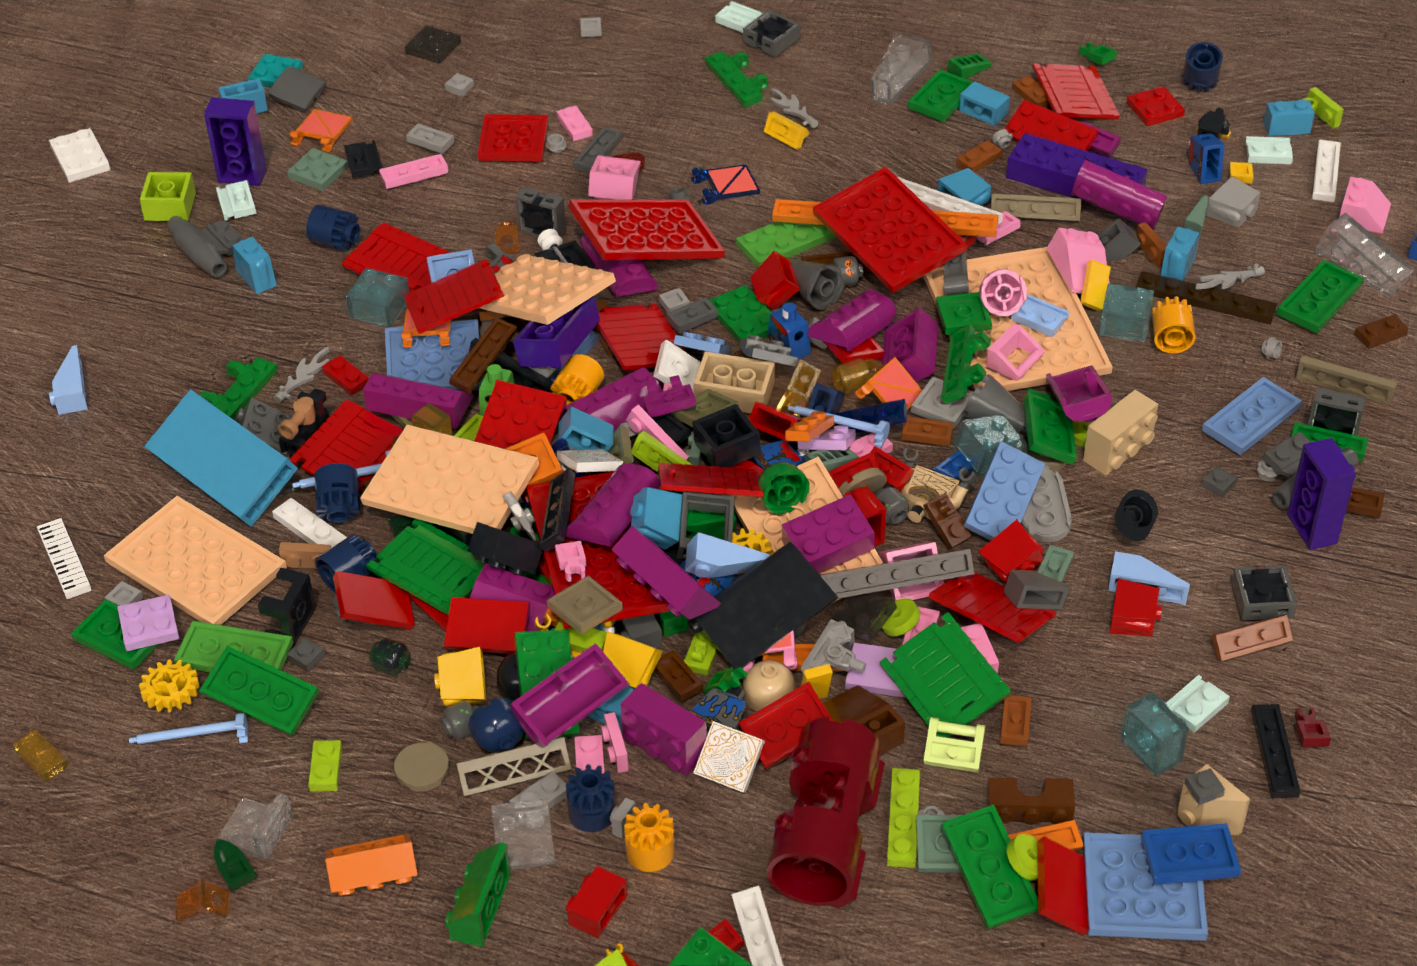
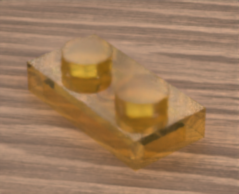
(40, 755)

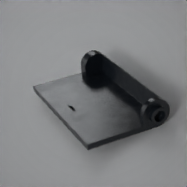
(764, 606)

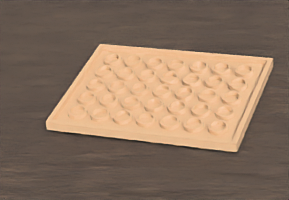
(1068, 350)

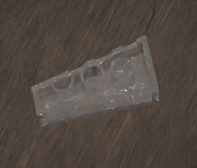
(900, 67)
(1363, 254)

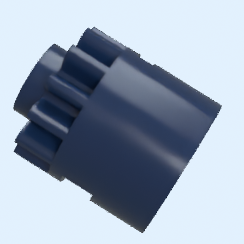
(1202, 66)
(332, 227)
(336, 492)
(346, 556)
(590, 799)

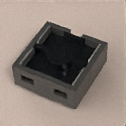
(771, 33)
(539, 212)
(1337, 411)
(1263, 592)

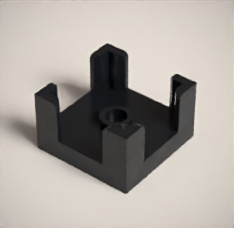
(294, 609)

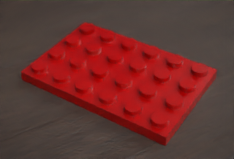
(646, 229)
(889, 229)

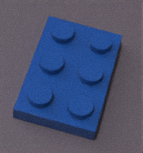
(1190, 853)

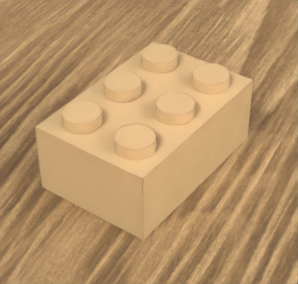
(736, 378)
(1120, 432)

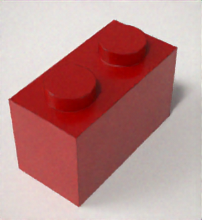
(596, 901)

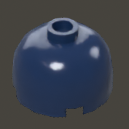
(495, 726)

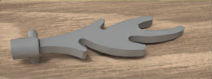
(792, 108)
(1228, 278)
(304, 374)

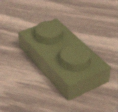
(622, 445)

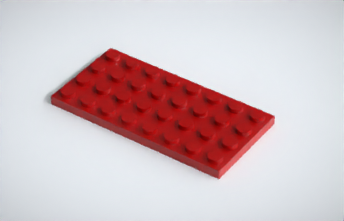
(600, 559)

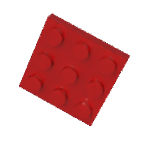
(513, 137)
(519, 414)

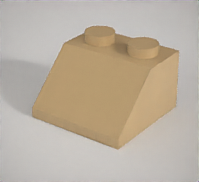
(1226, 809)

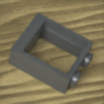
(709, 503)

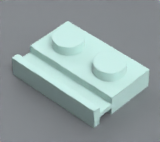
(736, 16)
(1268, 150)
(236, 200)
(1198, 703)

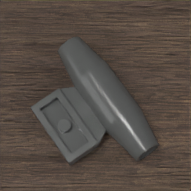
(206, 245)
(1285, 461)

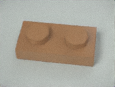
(301, 554)

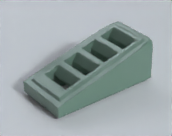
(1197, 216)
(829, 458)

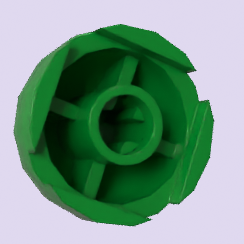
(783, 487)

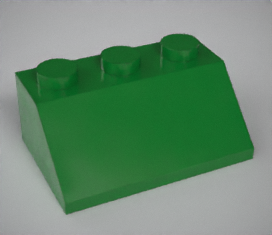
(479, 896)

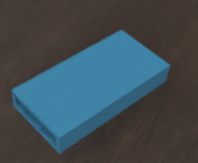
(221, 457)

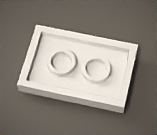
(79, 155)

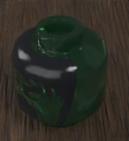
(389, 657)

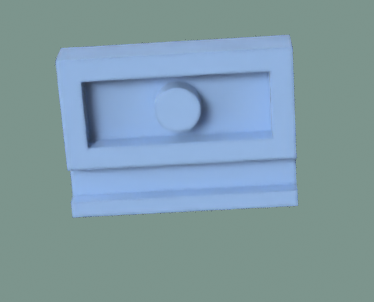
(1040, 316)

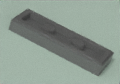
(601, 145)

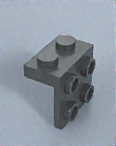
(262, 421)

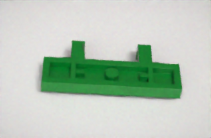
(728, 72)
(958, 371)
(248, 383)

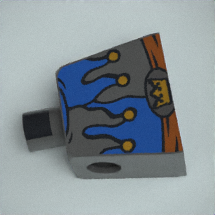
(722, 708)

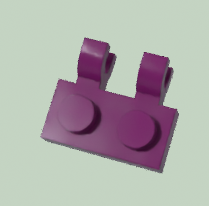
(668, 401)

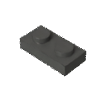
(692, 315)

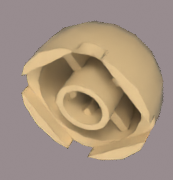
(767, 683)

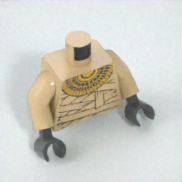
(927, 485)

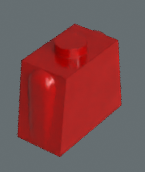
(774, 281)
(772, 419)
(872, 510)
(1012, 551)
(1135, 609)

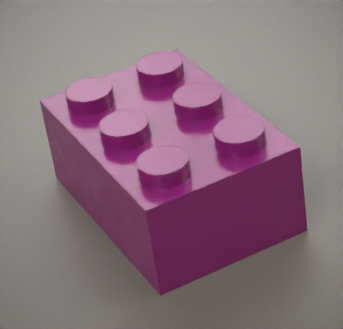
(830, 534)
(663, 729)

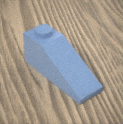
(69, 385)
(717, 558)
(1142, 571)

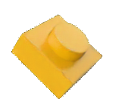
(1241, 171)

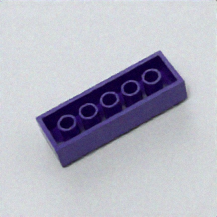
(1056, 165)

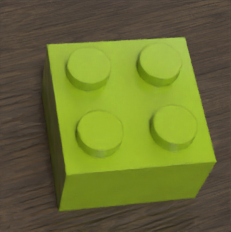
(167, 195)

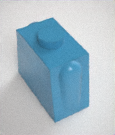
(966, 186)
(1180, 253)
(254, 265)
(657, 515)

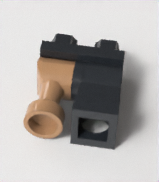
(307, 418)

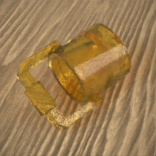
(853, 374)

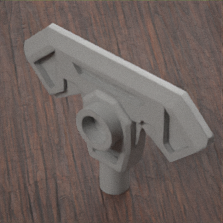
(522, 518)
(829, 650)

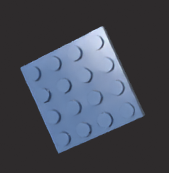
(426, 358)
(1128, 903)

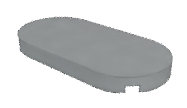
(1048, 511)

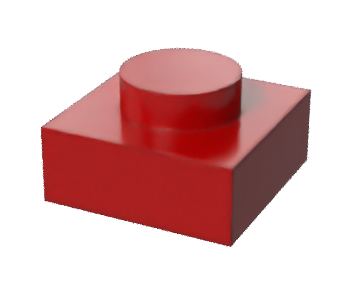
(727, 935)

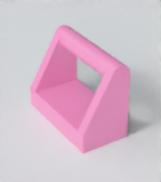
(1005, 345)

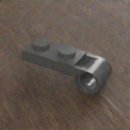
(956, 275)

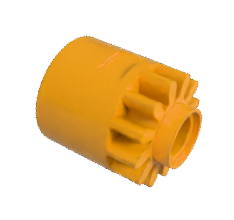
(1173, 325)
(578, 378)
(649, 838)

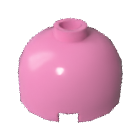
(1002, 292)

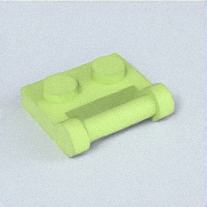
(953, 752)

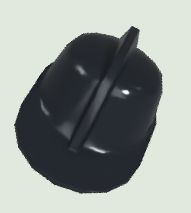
(1136, 515)

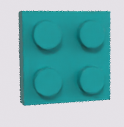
(271, 67)

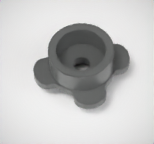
(678, 193)

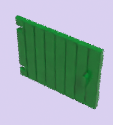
(428, 565)
(945, 673)

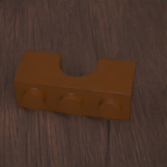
(1053, 805)

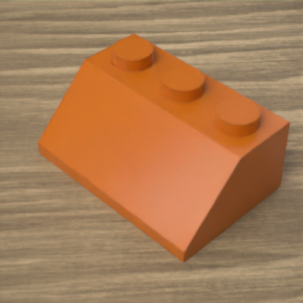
(370, 864)

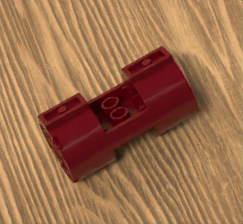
(818, 840)

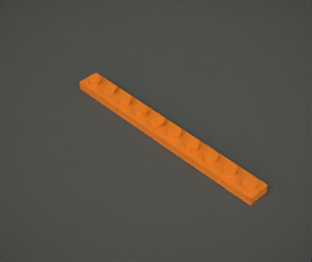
(960, 222)

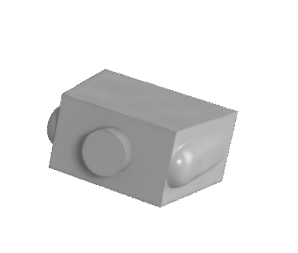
(1233, 202)

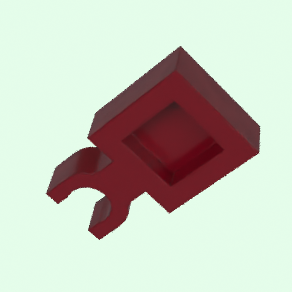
(1311, 731)

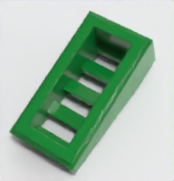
(968, 65)

